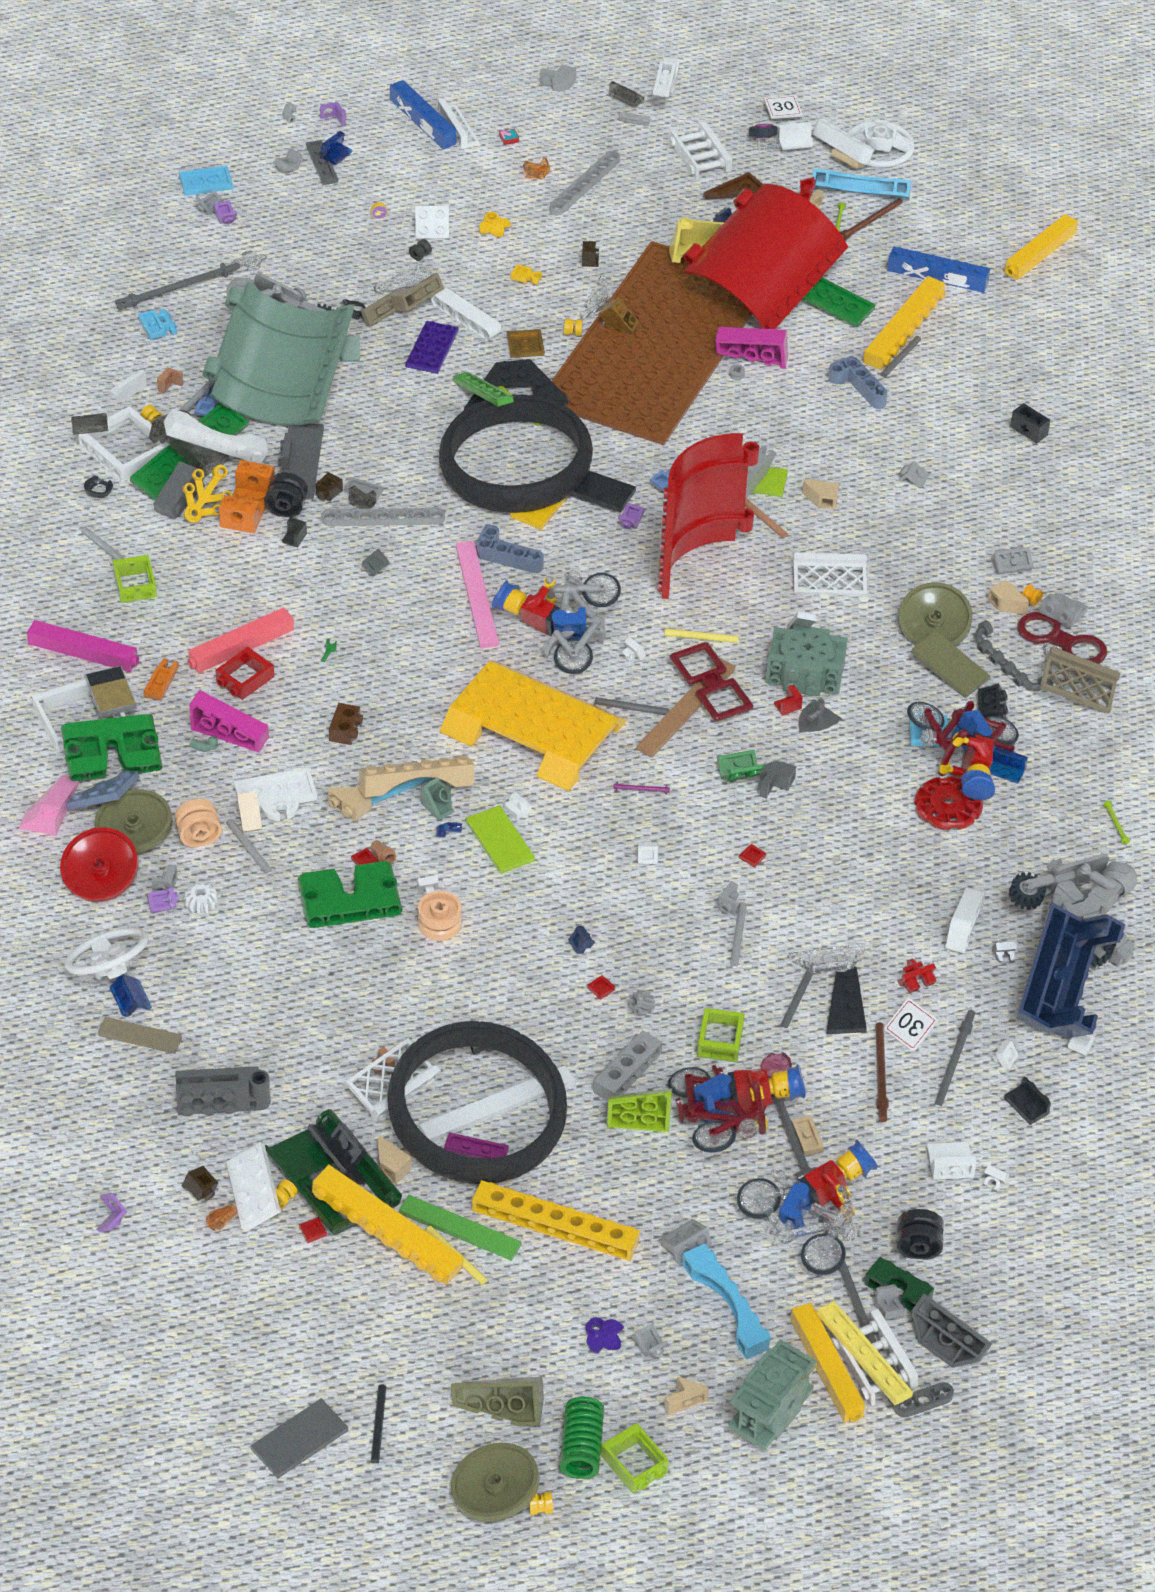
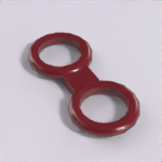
(1059, 637)

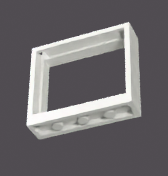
(106, 459)
(56, 698)

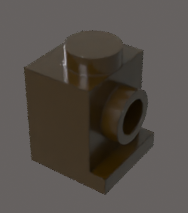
(590, 254)
(326, 489)
(200, 1183)

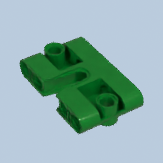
(124, 733)
(329, 905)

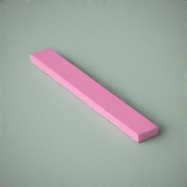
(477, 594)

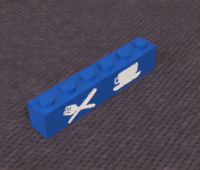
(423, 114)
(943, 269)

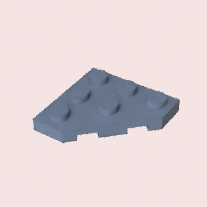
(104, 791)

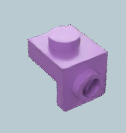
(225, 212)
(631, 516)
(162, 900)

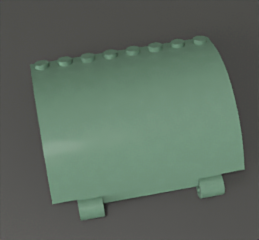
(276, 358)

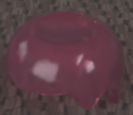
(776, 1063)

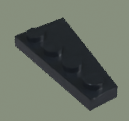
(846, 1005)

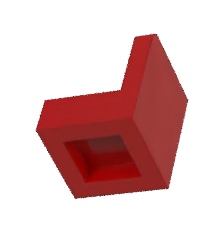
(791, 703)

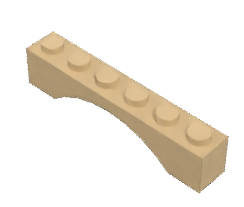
(379, 780)

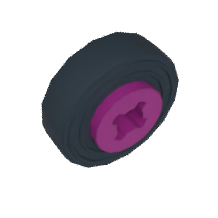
(763, 131)

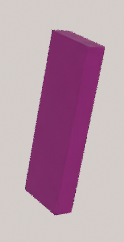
(474, 1147)

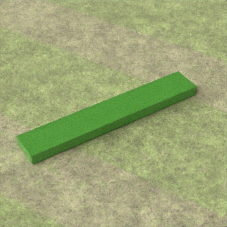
(483, 389)
(460, 1227)

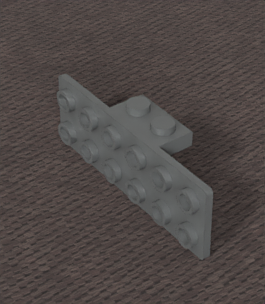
(302, 453)

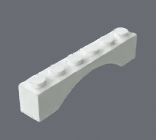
(184, 427)

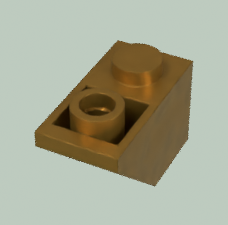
(618, 316)

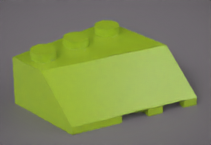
(641, 1110)

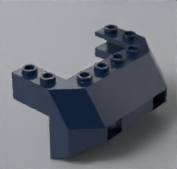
(1061, 972)

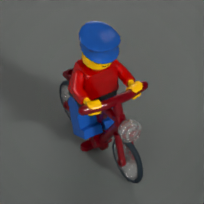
(974, 735)
(738, 1093)

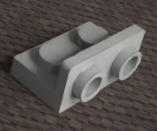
(1012, 560)
(686, 1238)

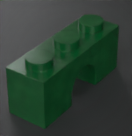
(886, 1273)

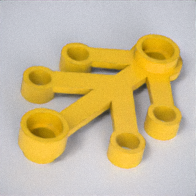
(204, 494)

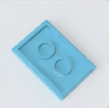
(206, 180)

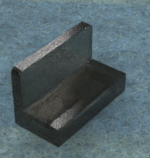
(625, 95)
(89, 423)

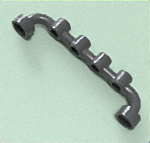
(996, 657)

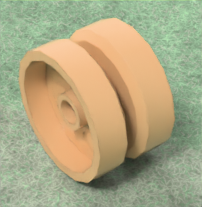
(198, 823)
(439, 915)

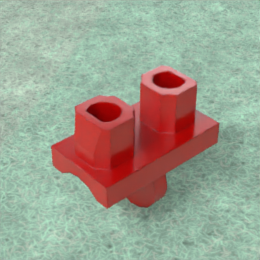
(915, 973)

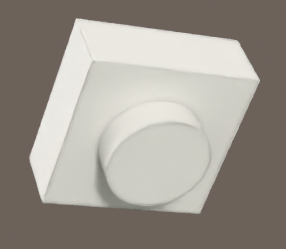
(1082, 1043)

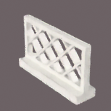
(830, 563)
(413, 1086)

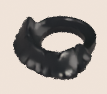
(356, 314)

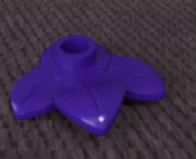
(605, 1336)

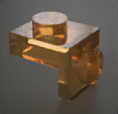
(537, 170)

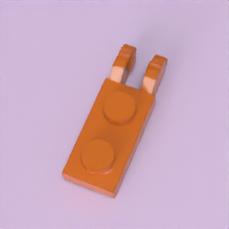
(160, 680)

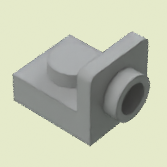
(168, 879)
(728, 898)

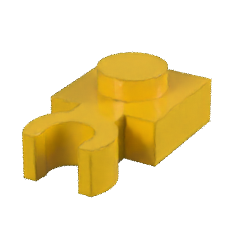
(524, 274)

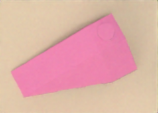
(50, 809)

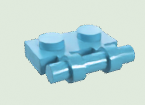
(153, 326)

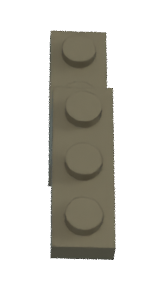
(402, 299)

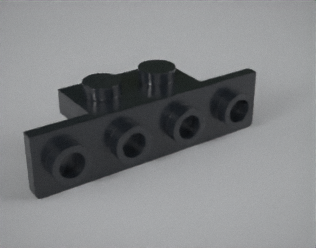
(342, 1148)

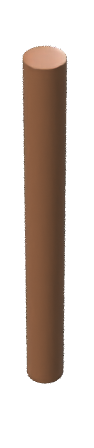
(766, 519)

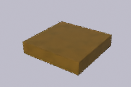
(525, 343)

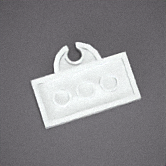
(280, 791)

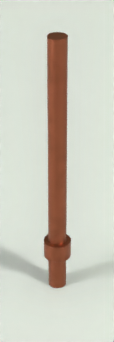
(846, 234)
(882, 1101)

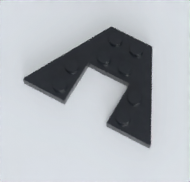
(521, 374)

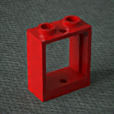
(263, 667)

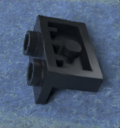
(992, 701)
(1028, 1101)

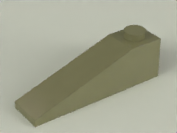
(509, 1398)

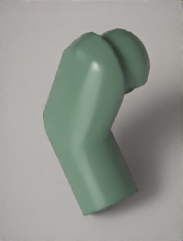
(204, 746)

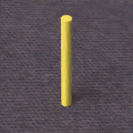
(701, 635)
(466, 1264)

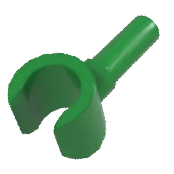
(329, 648)

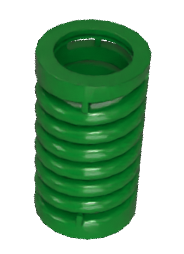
(582, 1437)

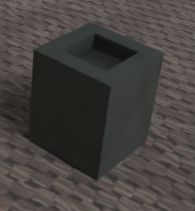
(295, 532)
(375, 562)

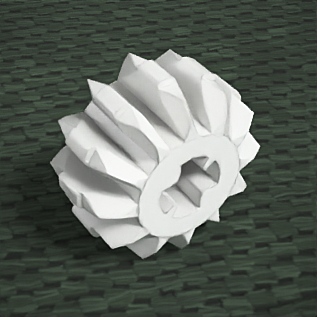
(200, 898)

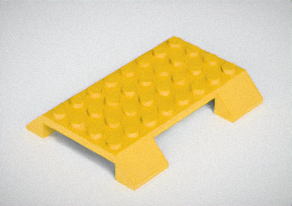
(534, 716)

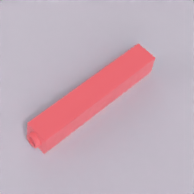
(231, 643)

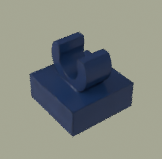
(723, 215)
(581, 940)

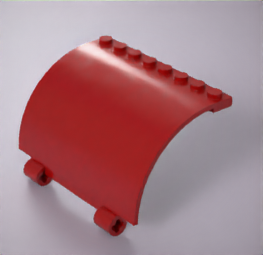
(769, 252)
(705, 498)

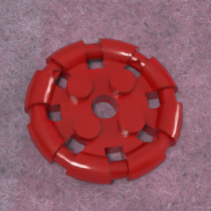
(944, 790)

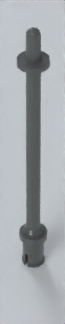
(132, 299)

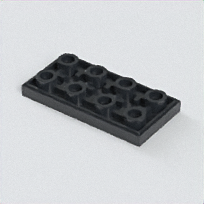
(605, 491)

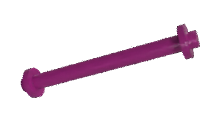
(645, 788)

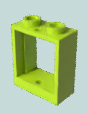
(140, 565)
(709, 1048)
(625, 1440)

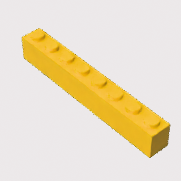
(904, 323)
(387, 1225)

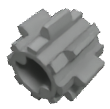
(642, 1002)

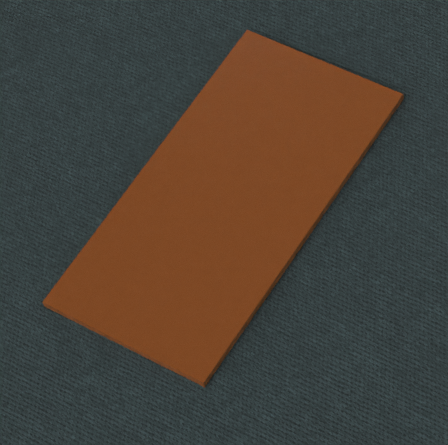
(655, 373)

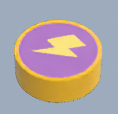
(379, 210)

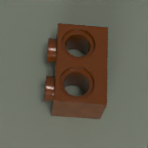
(345, 723)

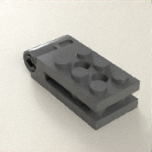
(222, 1090)

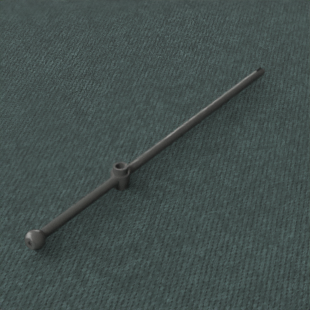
(804, 1170)

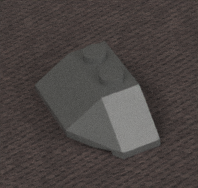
(947, 1334)

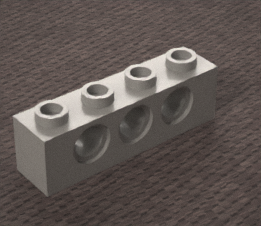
(628, 1066)

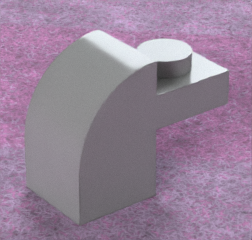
(559, 80)

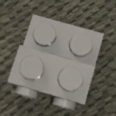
(1062, 608)

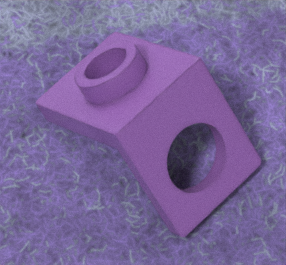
(336, 111)
(118, 1212)

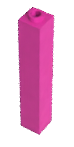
(82, 645)

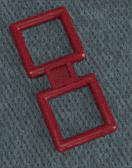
(711, 681)

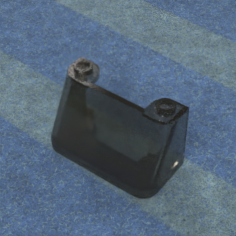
(196, 455)

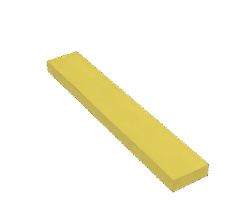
(864, 1353)

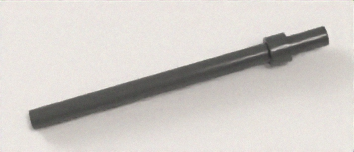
(965, 1029)

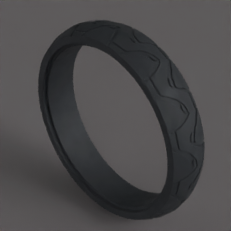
(516, 497)
(486, 1036)

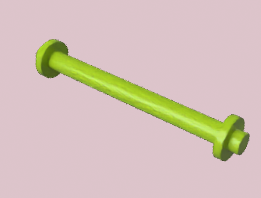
(841, 206)
(1125, 840)

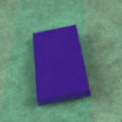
(432, 347)

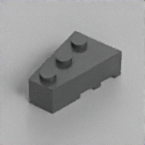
(172, 499)

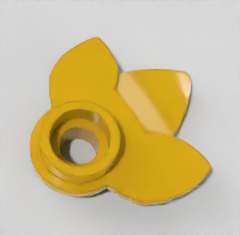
(494, 224)

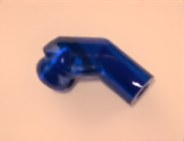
(449, 827)

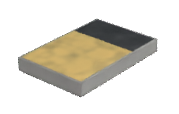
(110, 691)

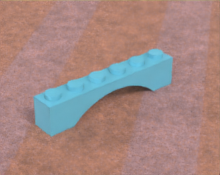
(862, 184)
(704, 1268)

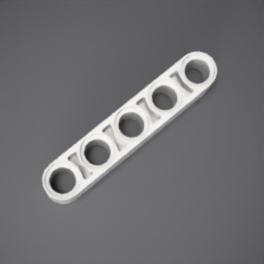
(843, 141)
(466, 313)

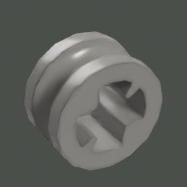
(734, 372)

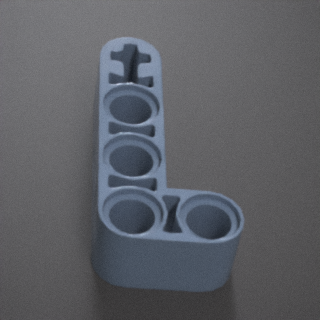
(861, 378)
(506, 553)

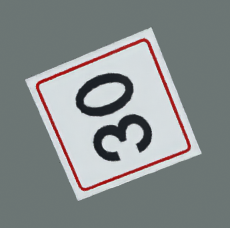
(783, 107)
(911, 1024)

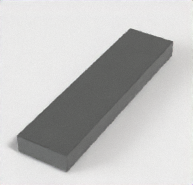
(323, 167)

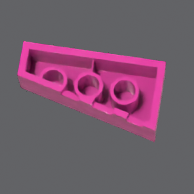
(754, 344)
(226, 723)

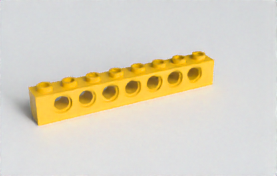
(541, 1214)

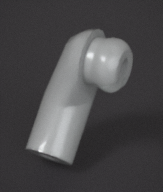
(288, 109)

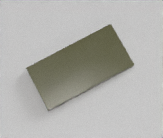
(950, 664)

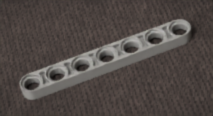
(584, 188)
(374, 515)

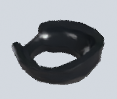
(94, 481)

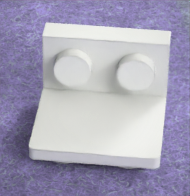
(432, 222)
(951, 1160)

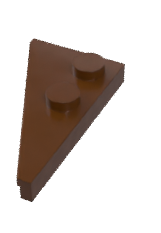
(734, 187)

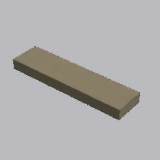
(140, 1035)

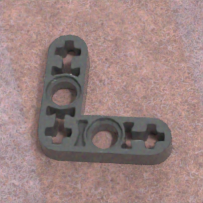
(929, 1392)

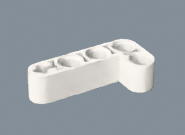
(964, 919)

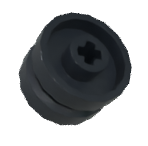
(285, 495)
(920, 1234)

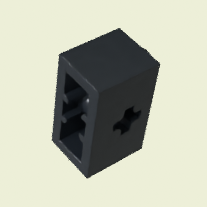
(1030, 423)

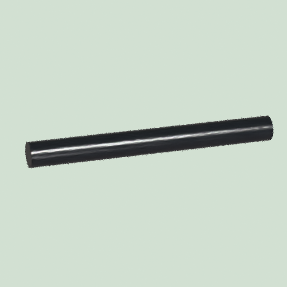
(378, 1423)

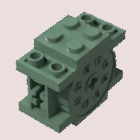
(806, 659)
(772, 1394)

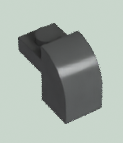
(778, 775)

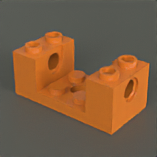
(246, 505)

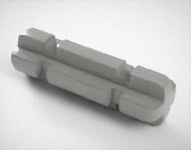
(634, 118)

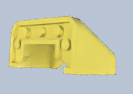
(690, 232)

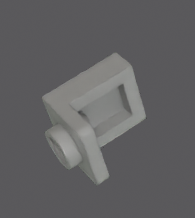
(290, 162)
(208, 202)
(915, 474)
(888, 1303)
(649, 1341)

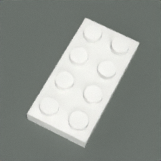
(253, 1187)

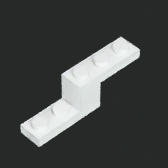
(666, 77)

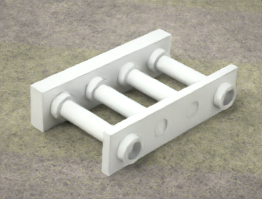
(710, 142)
(886, 1341)

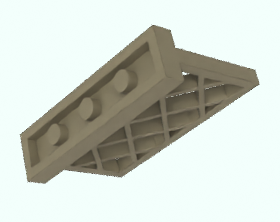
(1082, 668)

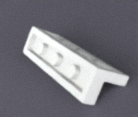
(461, 136)

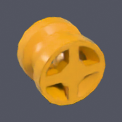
(1034, 596)

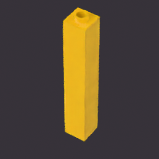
(1041, 247)
(829, 1364)

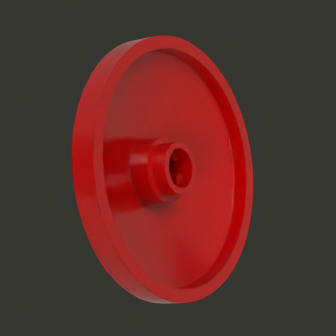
(99, 864)

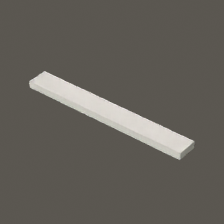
(488, 1107)

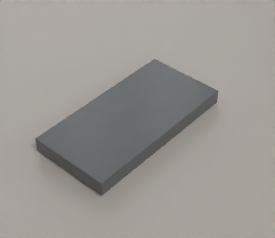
(299, 1438)

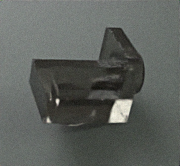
(360, 499)

